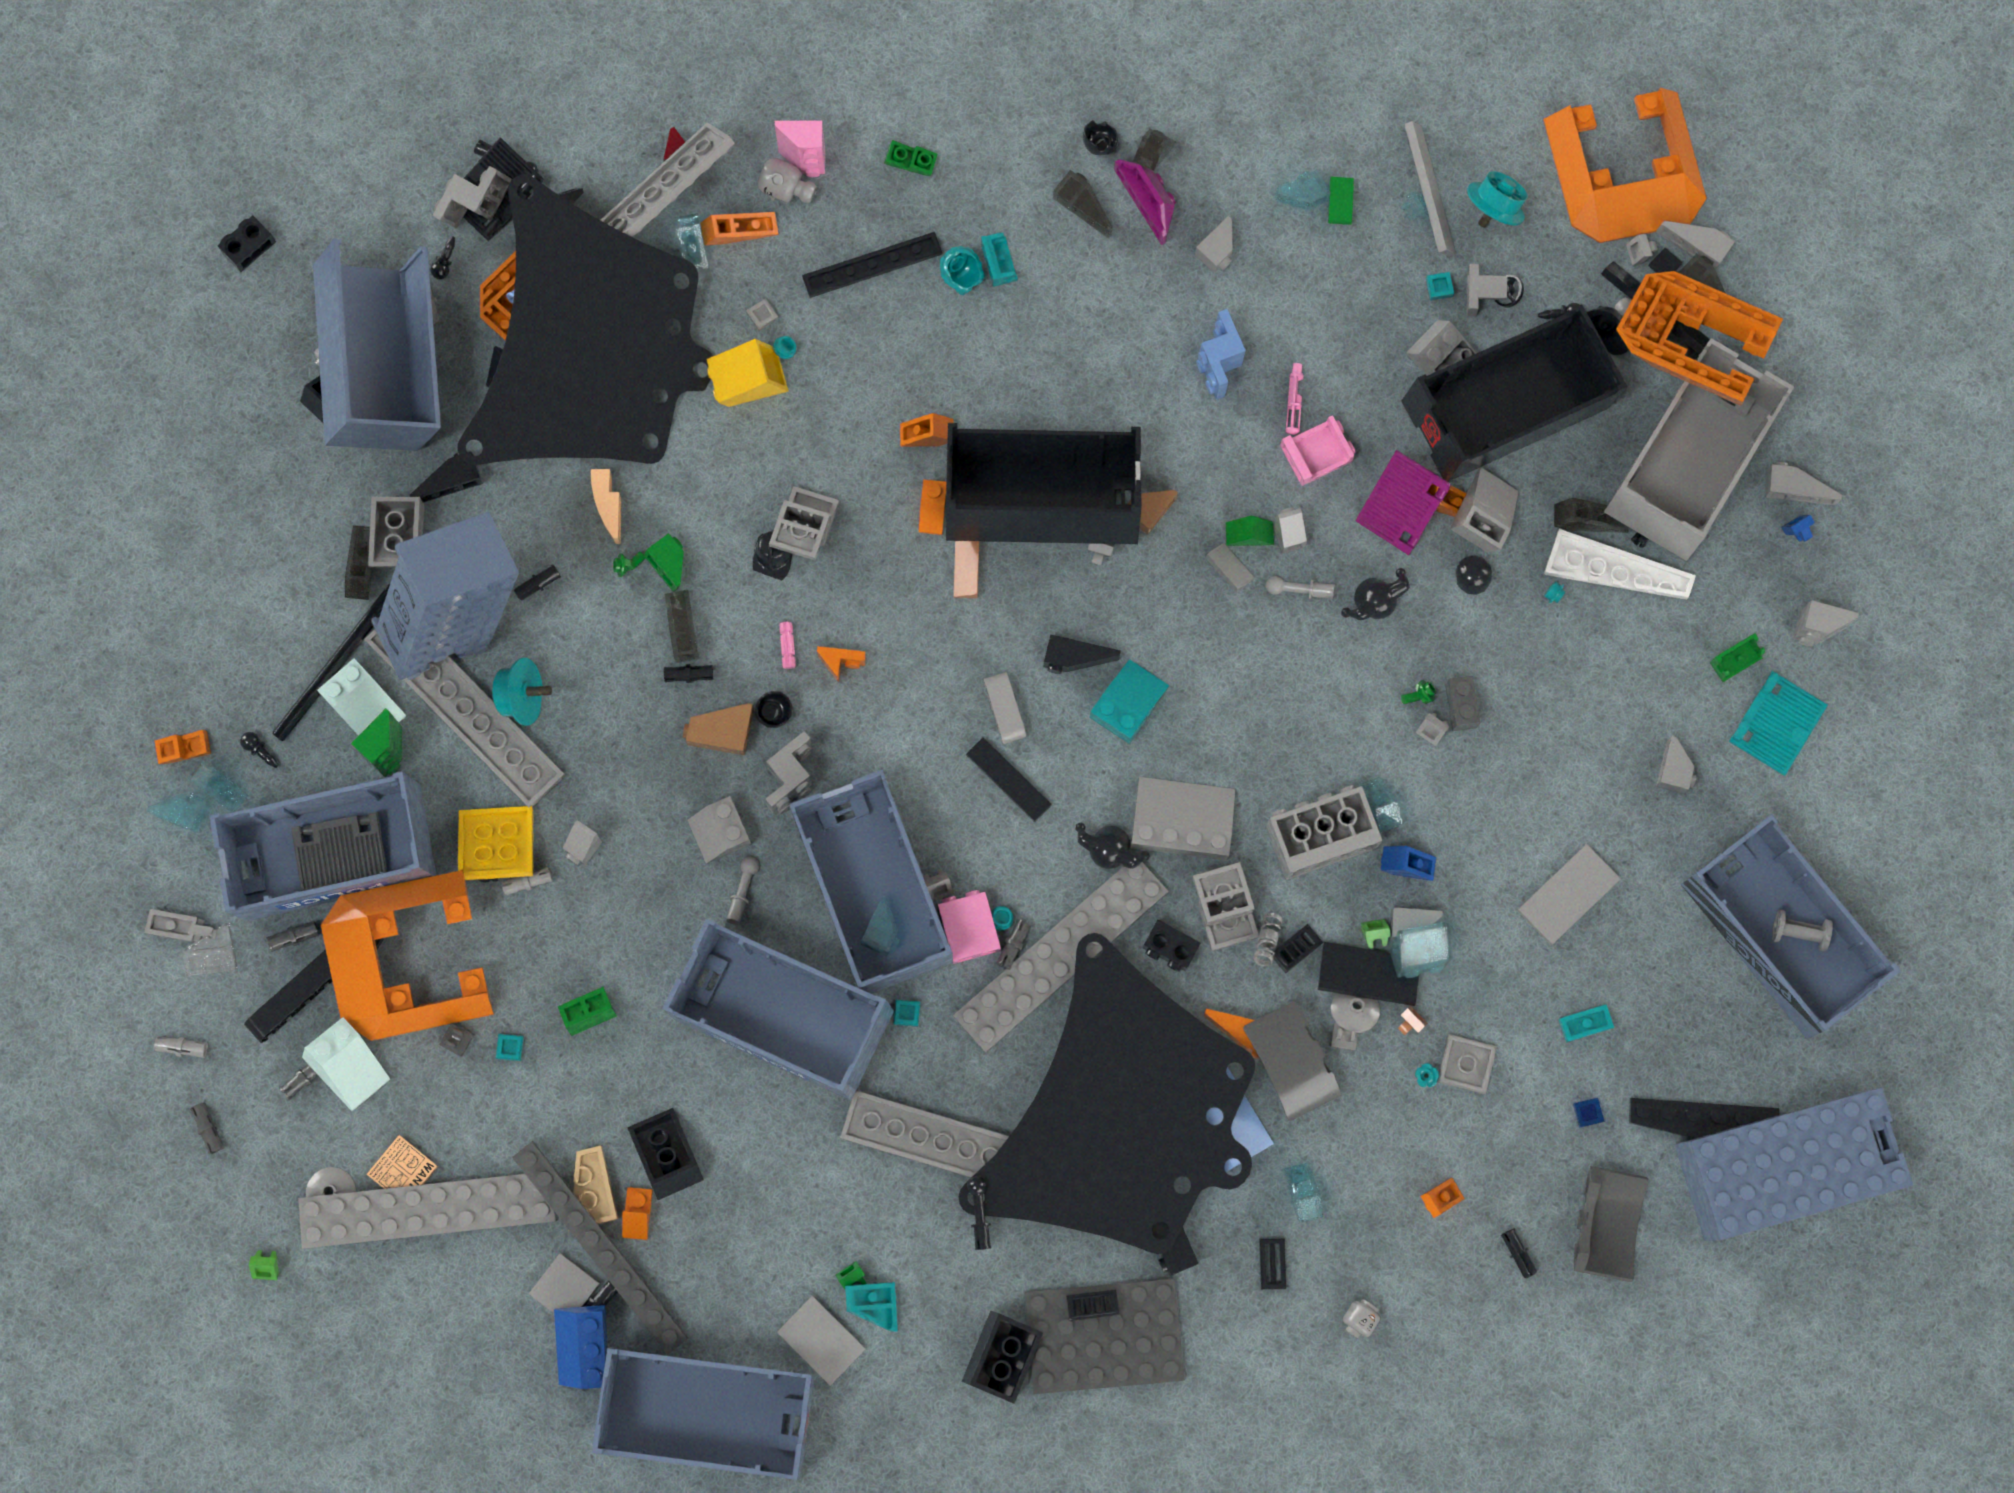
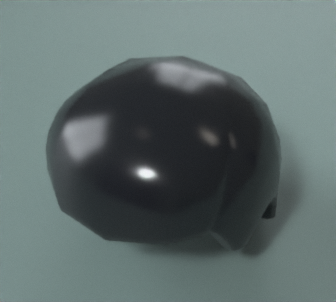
(1095, 132)
(1473, 575)
(768, 704)

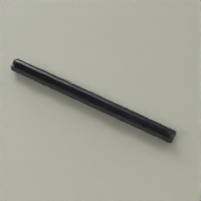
(330, 669)

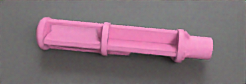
(1294, 398)

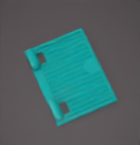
(1778, 723)

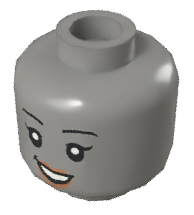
(1361, 1319)

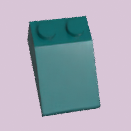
(1128, 701)

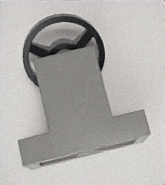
(1490, 288)

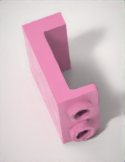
(1318, 451)
(969, 926)

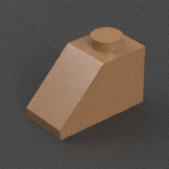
(1154, 507)

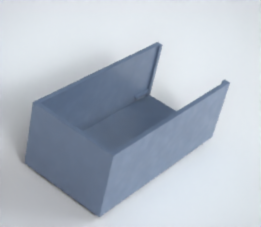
(376, 353)

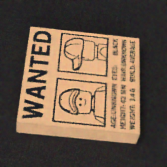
(402, 1166)

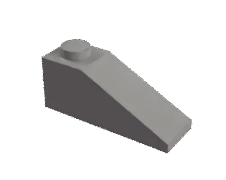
(1697, 239)
(1795, 485)

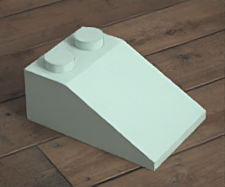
(357, 697)
(345, 1064)

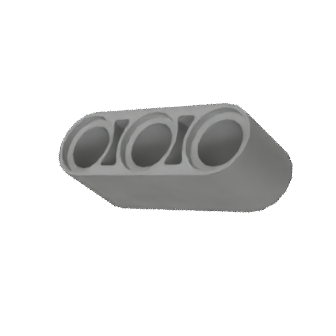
(1004, 707)

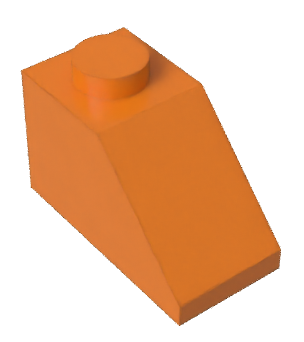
(925, 431)
(932, 507)

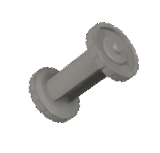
(1802, 930)

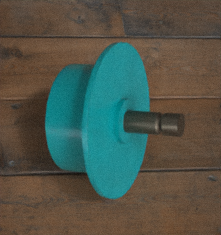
(1499, 199)
(519, 691)

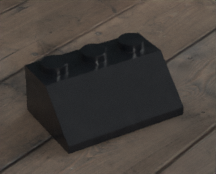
(1002, 1356)

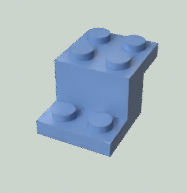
(1220, 355)

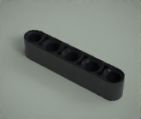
(290, 998)

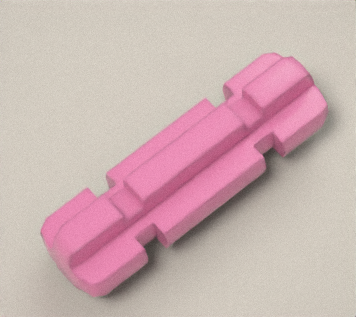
(787, 645)

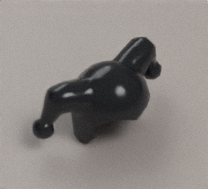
(1377, 598)
(1110, 847)

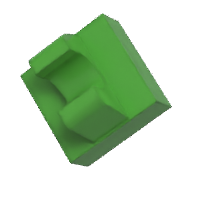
(1375, 930)
(264, 1267)

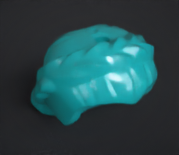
(961, 269)

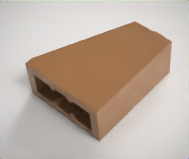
(721, 730)

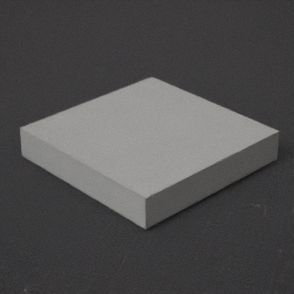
(1466, 1064)
(564, 1285)

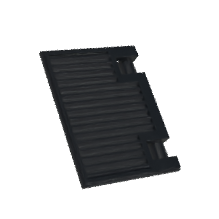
(511, 164)

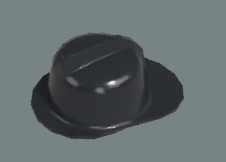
(1605, 322)
(770, 560)

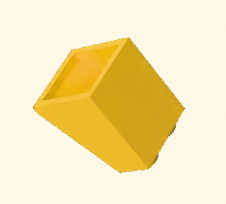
(746, 373)

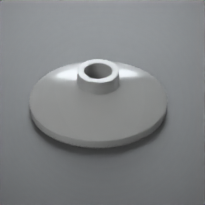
(1352, 1019)
(330, 1177)

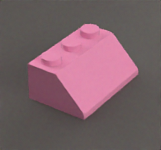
(802, 145)

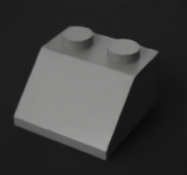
(1820, 622)
(718, 830)

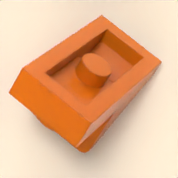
(834, 657)
(1442, 1197)
(637, 1213)

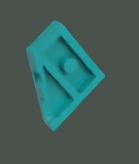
(874, 1304)

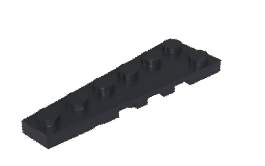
(1693, 1118)

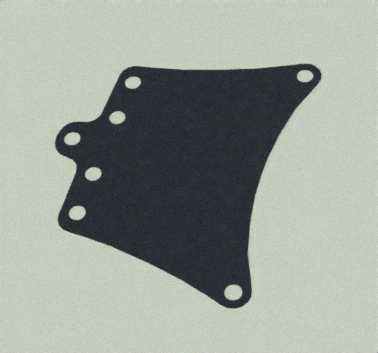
(586, 341)
(1122, 1114)

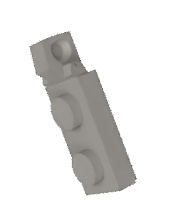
(176, 926)

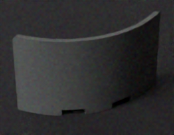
(1293, 1060)
(1609, 1223)

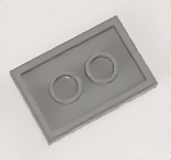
(821, 1340)

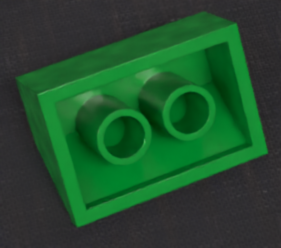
(381, 743)

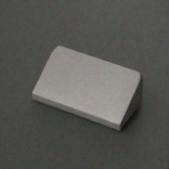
(1229, 567)

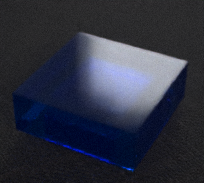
(1588, 1112)

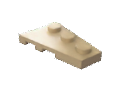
(594, 1185)

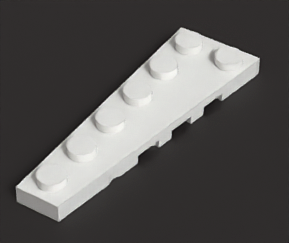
(1601, 564)

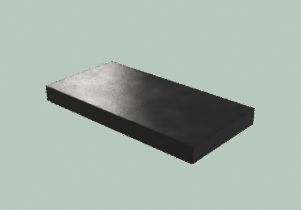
(1364, 975)

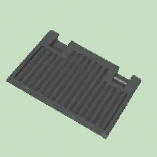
(339, 851)

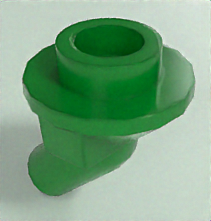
(623, 565)
(1425, 692)

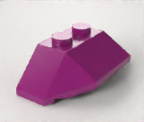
(1148, 195)

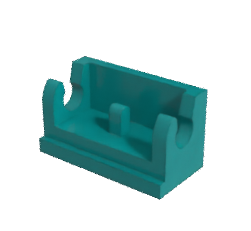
(998, 259)

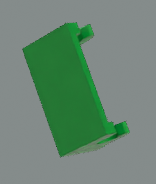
(1737, 658)
(587, 1011)

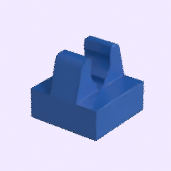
(1799, 527)

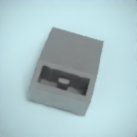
(1439, 348)
(1486, 512)

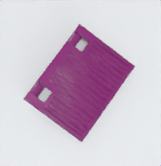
(1402, 502)

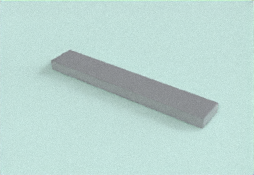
(1430, 189)

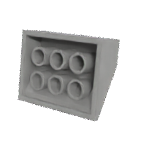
(1183, 818)

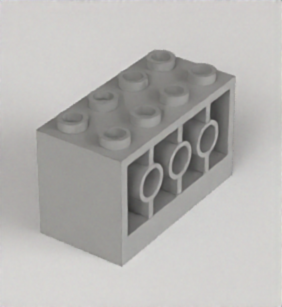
(1318, 847)

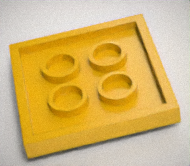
(495, 842)

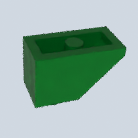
(667, 560)

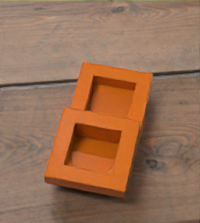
(184, 747)

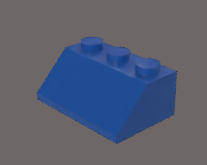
(581, 1345)

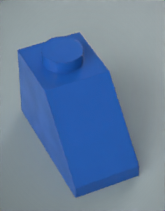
(1408, 862)

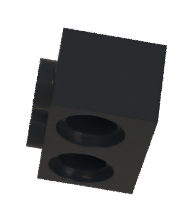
(250, 247)
(1174, 940)

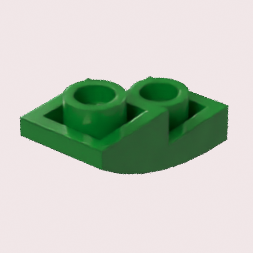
(910, 159)
(1340, 200)

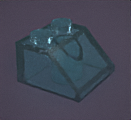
(1420, 950)

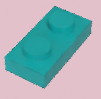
(1586, 1023)

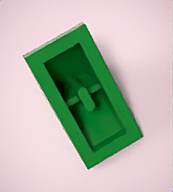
(1249, 532)

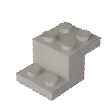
(464, 195)
(804, 523)
(789, 774)
(1225, 906)

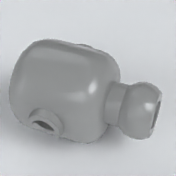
(784, 182)

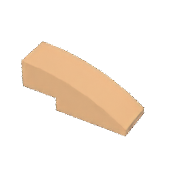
(607, 502)

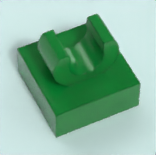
(851, 1275)

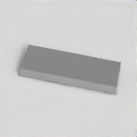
(1568, 894)

